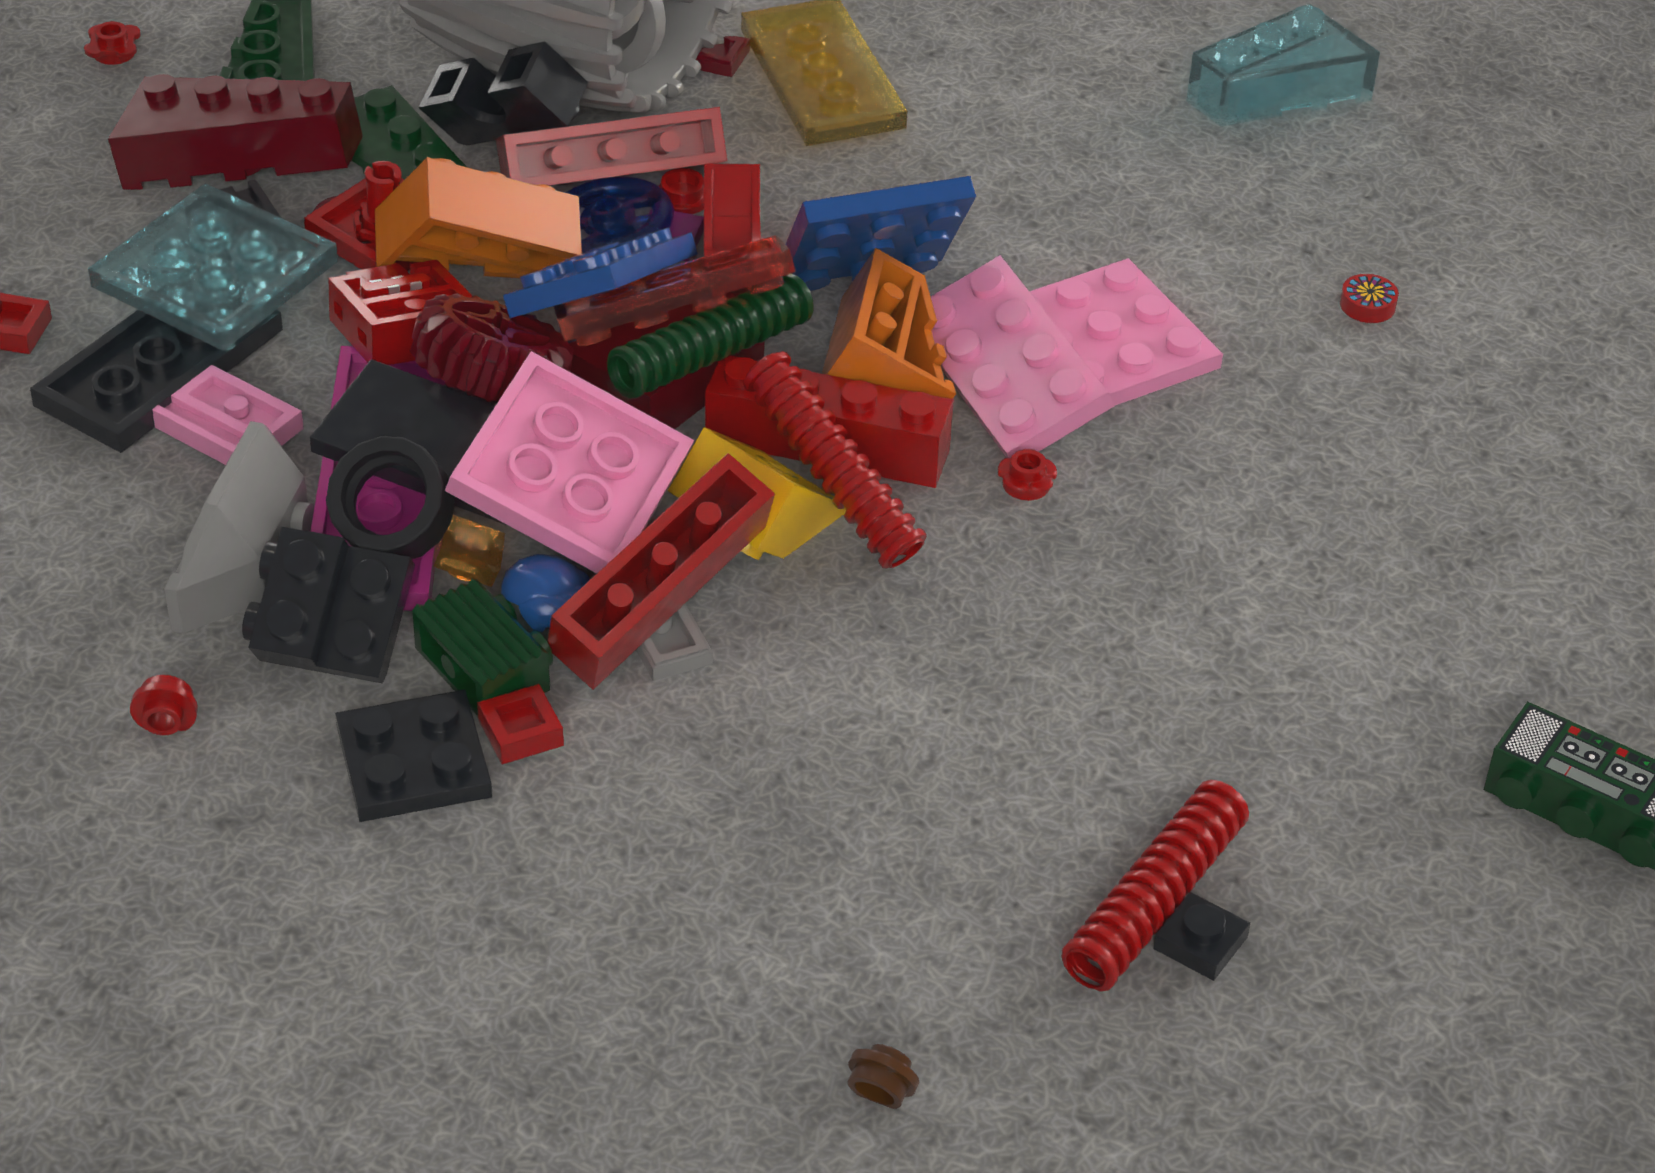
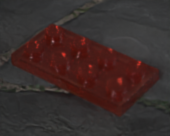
(695, 282)

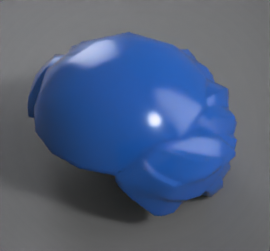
(541, 587)

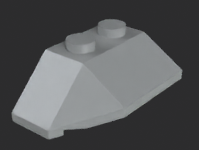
(242, 513)

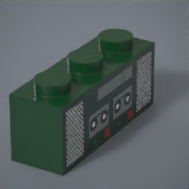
(1577, 782)

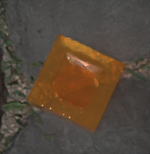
(470, 551)

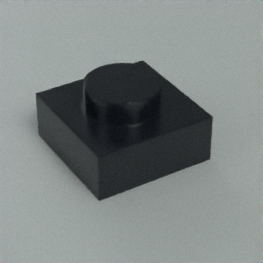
(1201, 936)

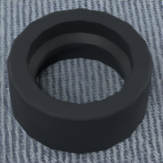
(361, 465)

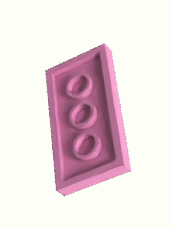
(1013, 361)

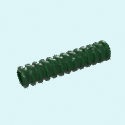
(708, 337)

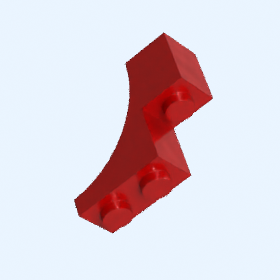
(731, 207)

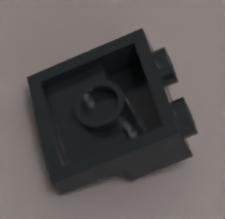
(328, 605)

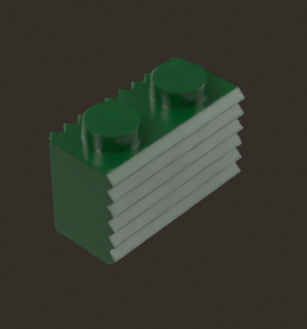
(480, 644)

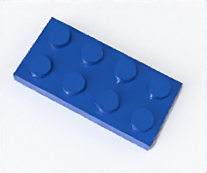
(599, 271)

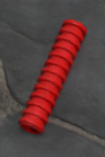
(834, 459)
(1155, 885)

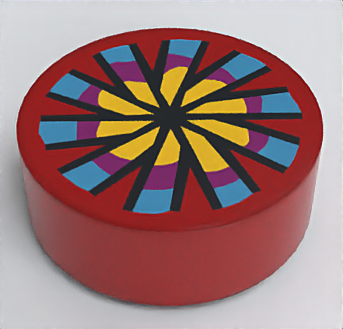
(1369, 298)

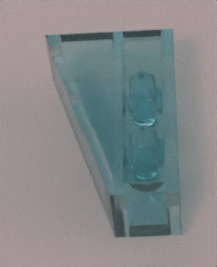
(1281, 67)

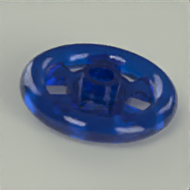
(613, 219)

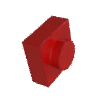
(22, 322)
(520, 724)

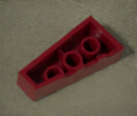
(233, 128)

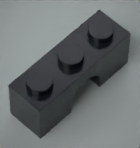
(528, 94)

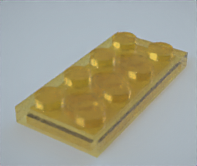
(823, 71)

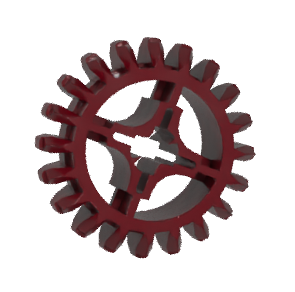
(479, 346)

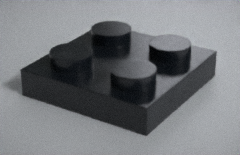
(413, 755)

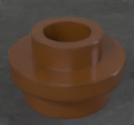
(882, 1075)

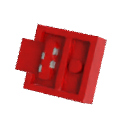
(381, 305)

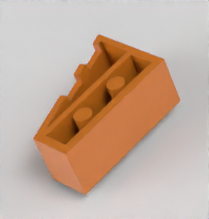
(476, 221)
(887, 332)

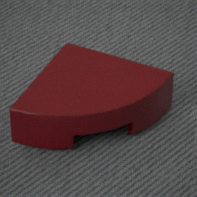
(725, 57)

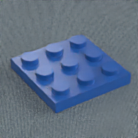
(906, 222)

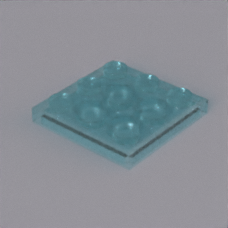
(213, 266)

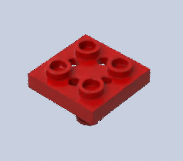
(341, 217)

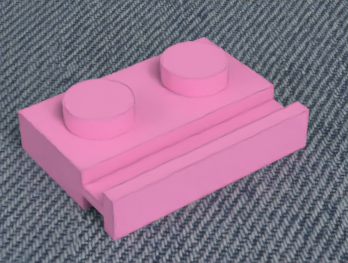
(216, 410)

